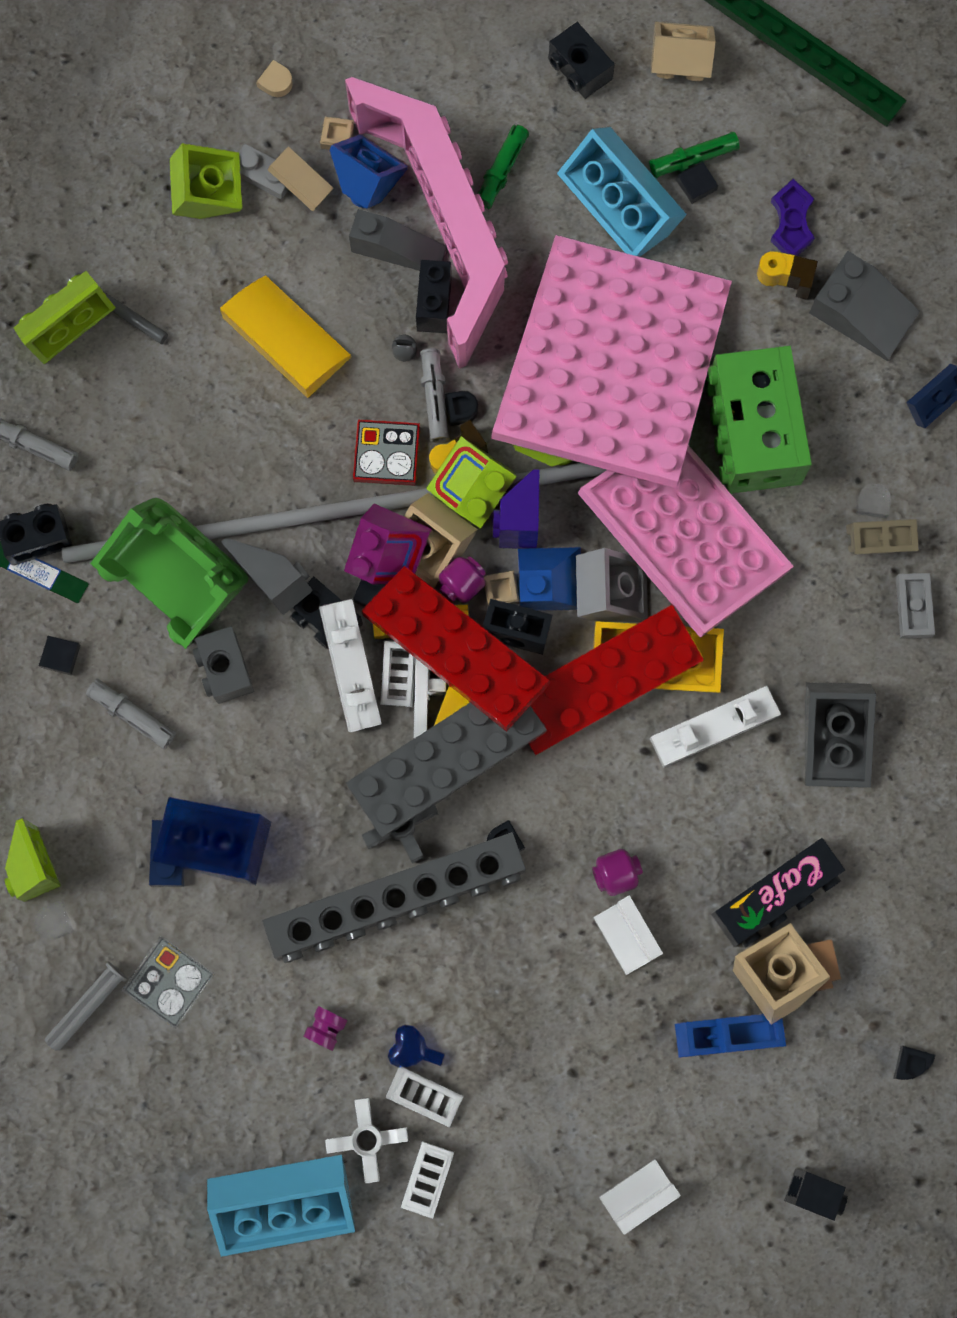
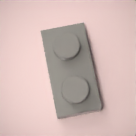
(254, 170)
(915, 605)

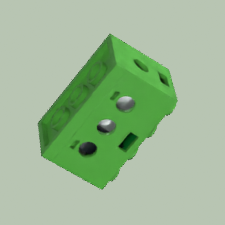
(758, 420)

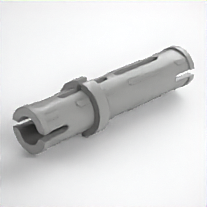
(439, 428)
(20, 438)
(136, 717)

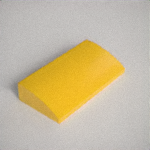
(284, 335)
(701, 677)

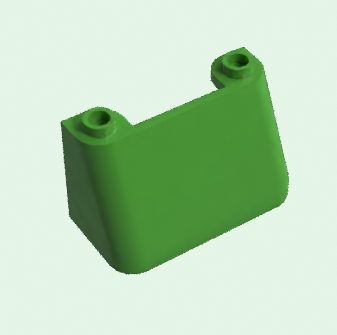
(171, 567)

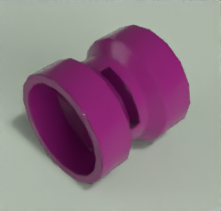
(325, 1028)

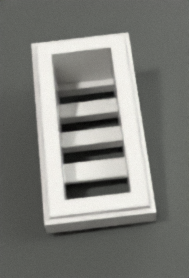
(389, 646)
(398, 1084)
(437, 1152)

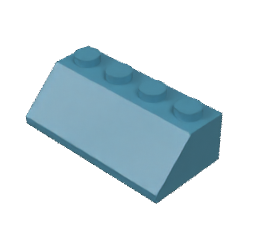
(620, 192)
(280, 1205)

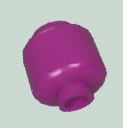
(461, 579)
(617, 872)

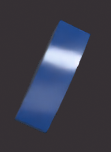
(728, 1035)

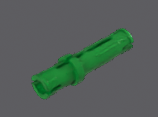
(692, 155)
(496, 176)

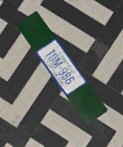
(47, 577)

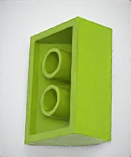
(63, 317)

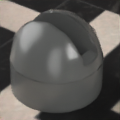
(403, 352)

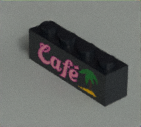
(779, 892)

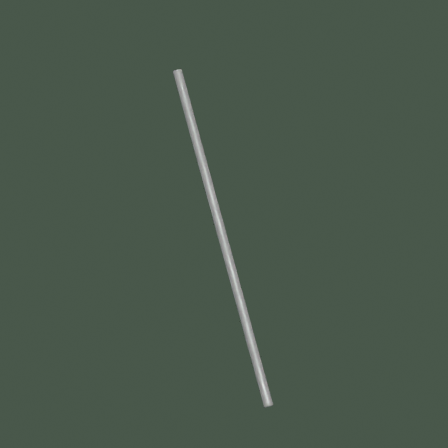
(334, 510)

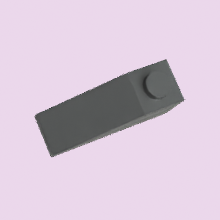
(391, 241)
(272, 573)

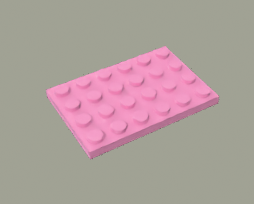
(689, 540)

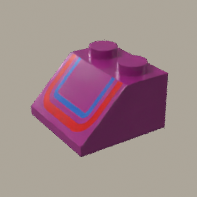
(385, 545)

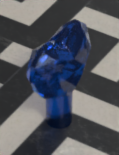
(412, 1049)

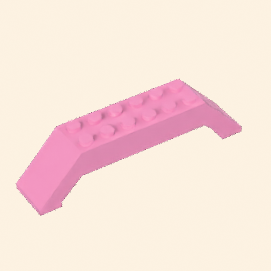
(450, 198)

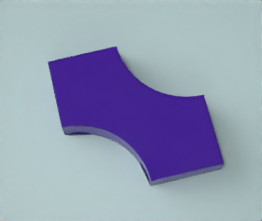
(792, 205)

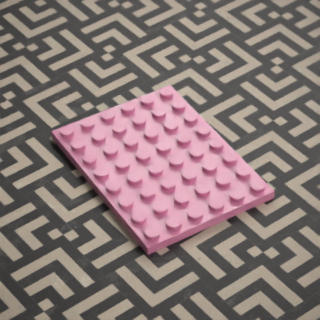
(613, 361)

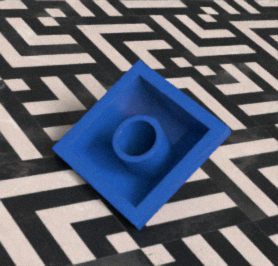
(365, 170)
(548, 578)

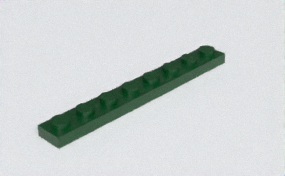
(814, 57)

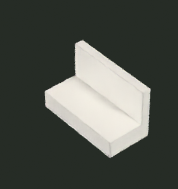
(628, 935)
(639, 1197)

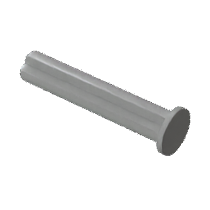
(85, 1007)

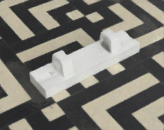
(350, 665)
(424, 689)
(714, 726)

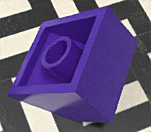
(518, 516)

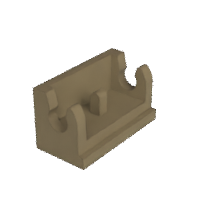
(883, 536)

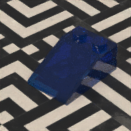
(212, 840)

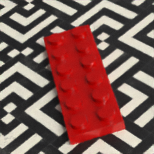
(455, 648)
(613, 676)

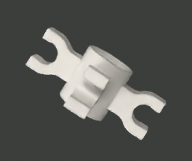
(369, 1157)

